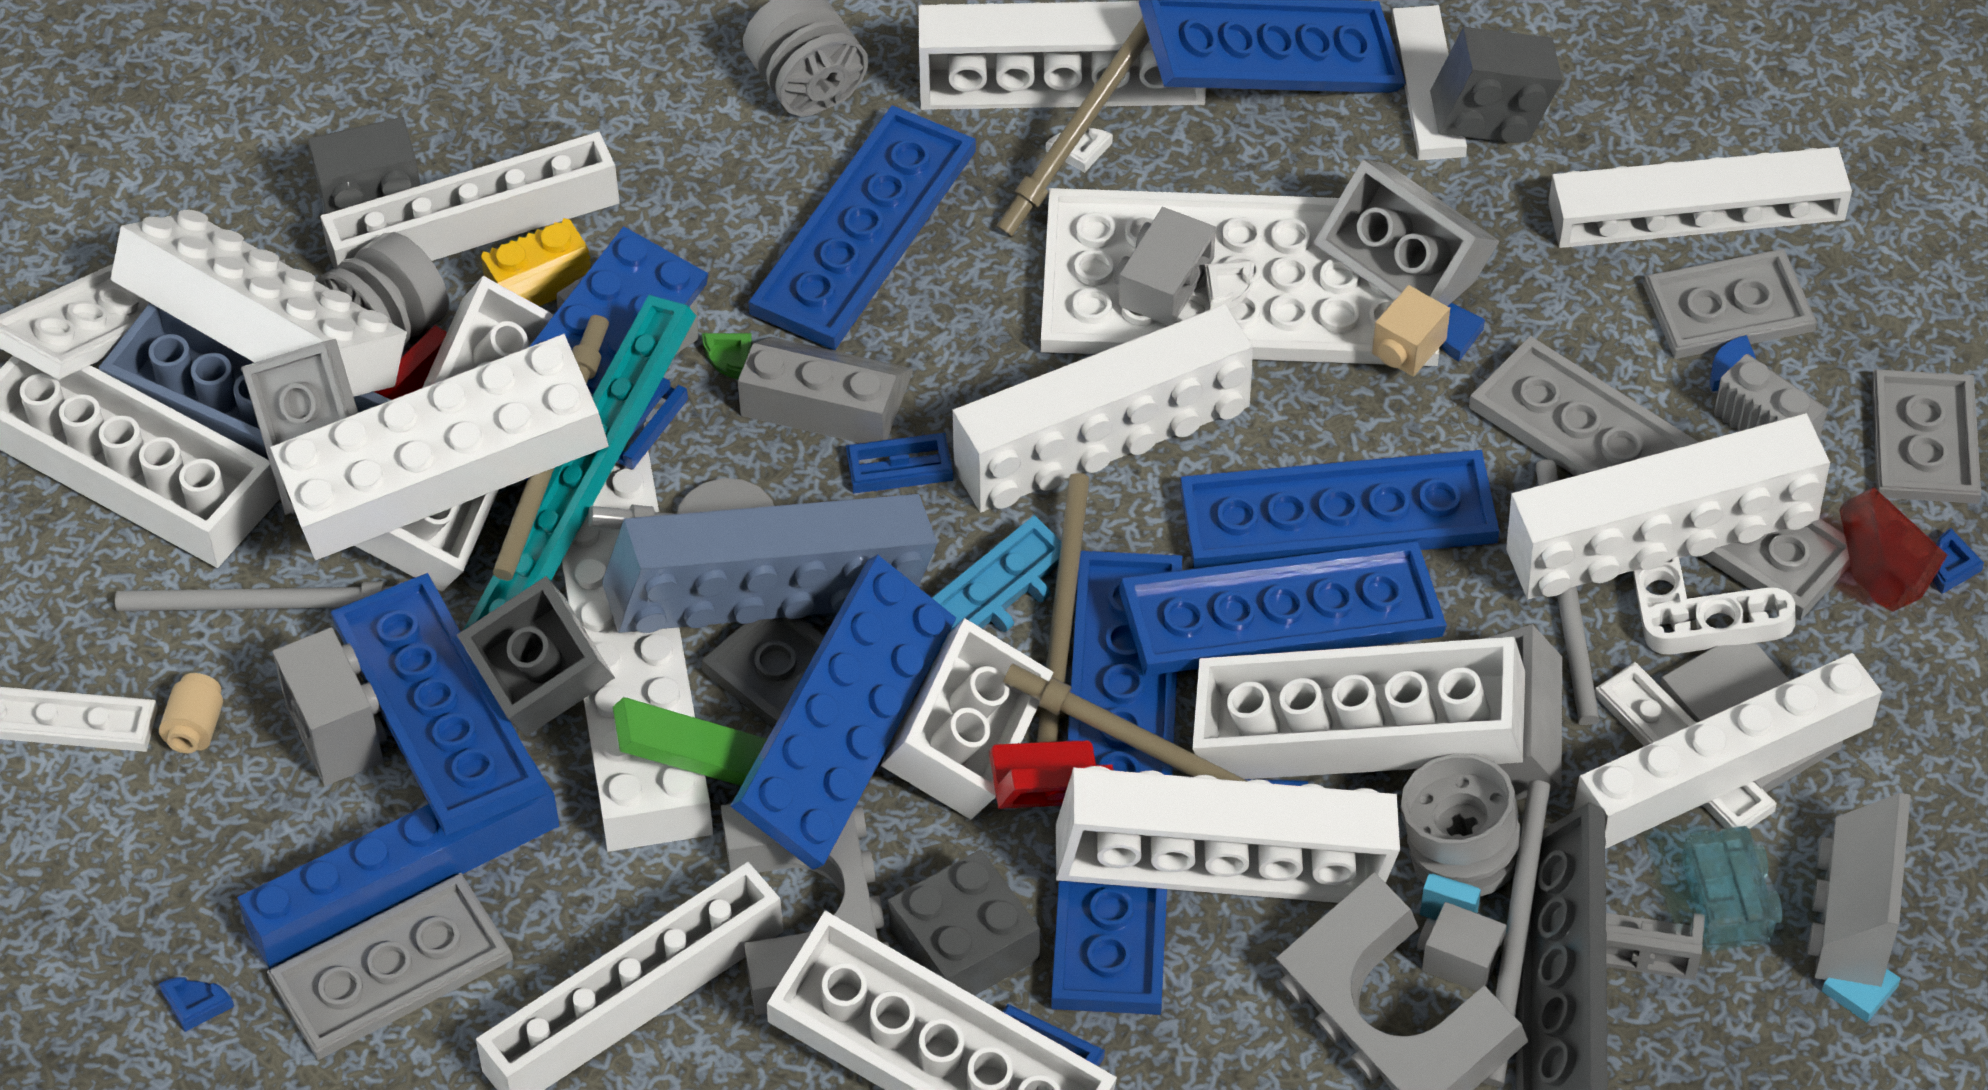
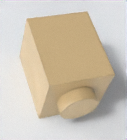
(1410, 331)

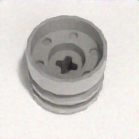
(805, 54)
(393, 279)
(1462, 821)

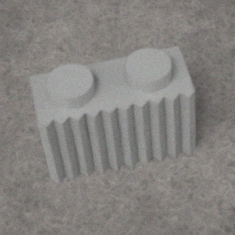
(1758, 396)

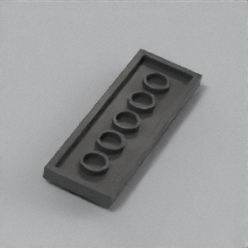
(1565, 961)

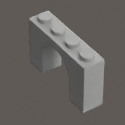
(845, 867)
(1330, 969)

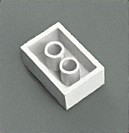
(960, 717)

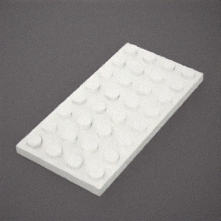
(1300, 296)

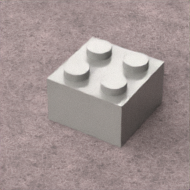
(331, 705)

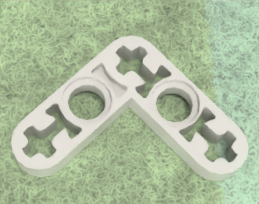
(1678, 610)

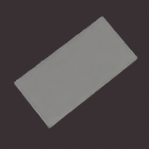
(389, 966)

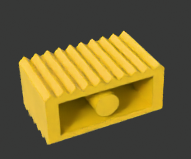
(539, 263)

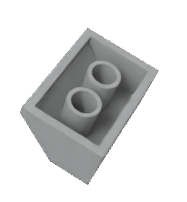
(1403, 236)
(821, 390)
(1541, 712)
(1860, 892)

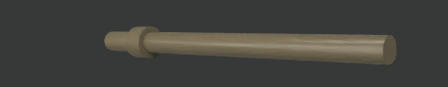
(1033, 189)
(588, 360)
(1064, 598)
(1057, 697)

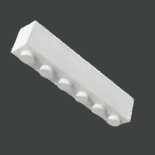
(1699, 197)
(483, 202)
(1731, 748)
(631, 983)

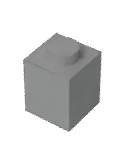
(1461, 946)

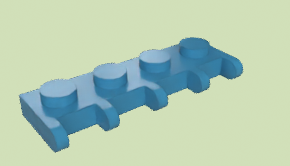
(1003, 577)

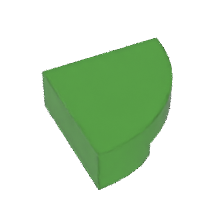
(727, 351)

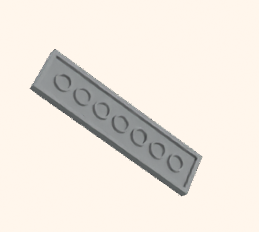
(1593, 426)

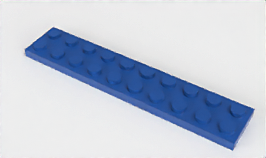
(1106, 933)

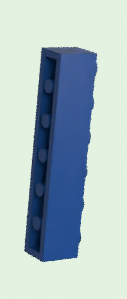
(379, 874)

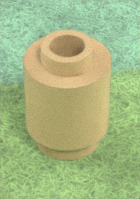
(191, 713)

